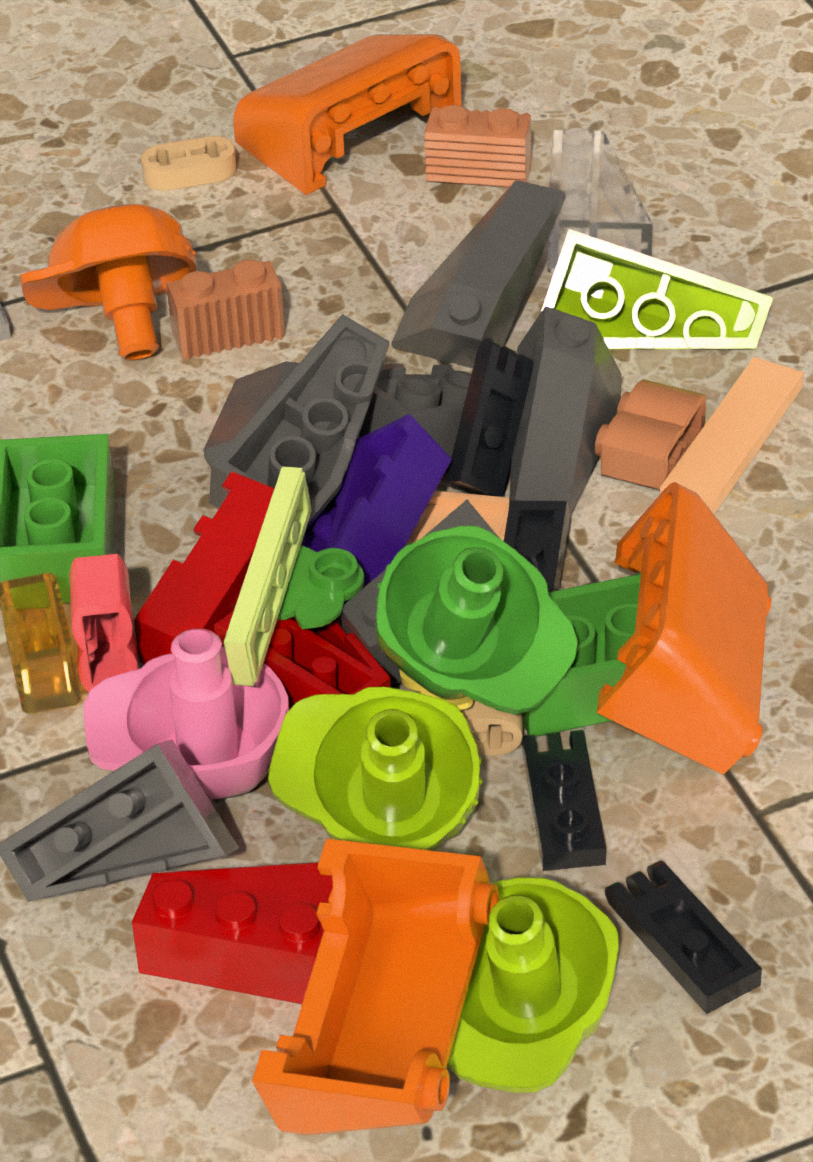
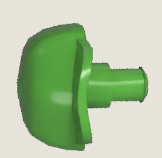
(473, 621)

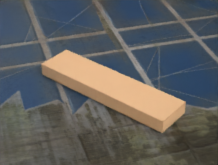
(736, 431)

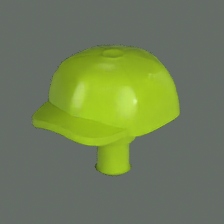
(378, 767)
(534, 987)

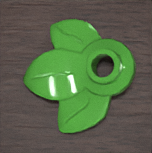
(321, 586)

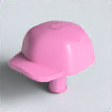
(190, 698)

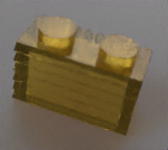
(39, 643)

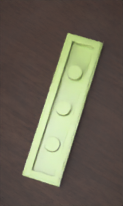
(267, 577)

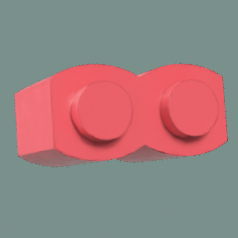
(102, 618)

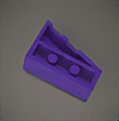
(381, 495)

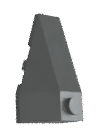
(482, 279)
(567, 402)
(310, 417)

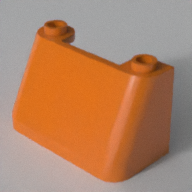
(303, 116)
(696, 635)
(380, 991)

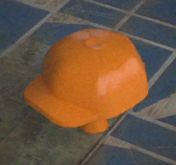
(118, 262)

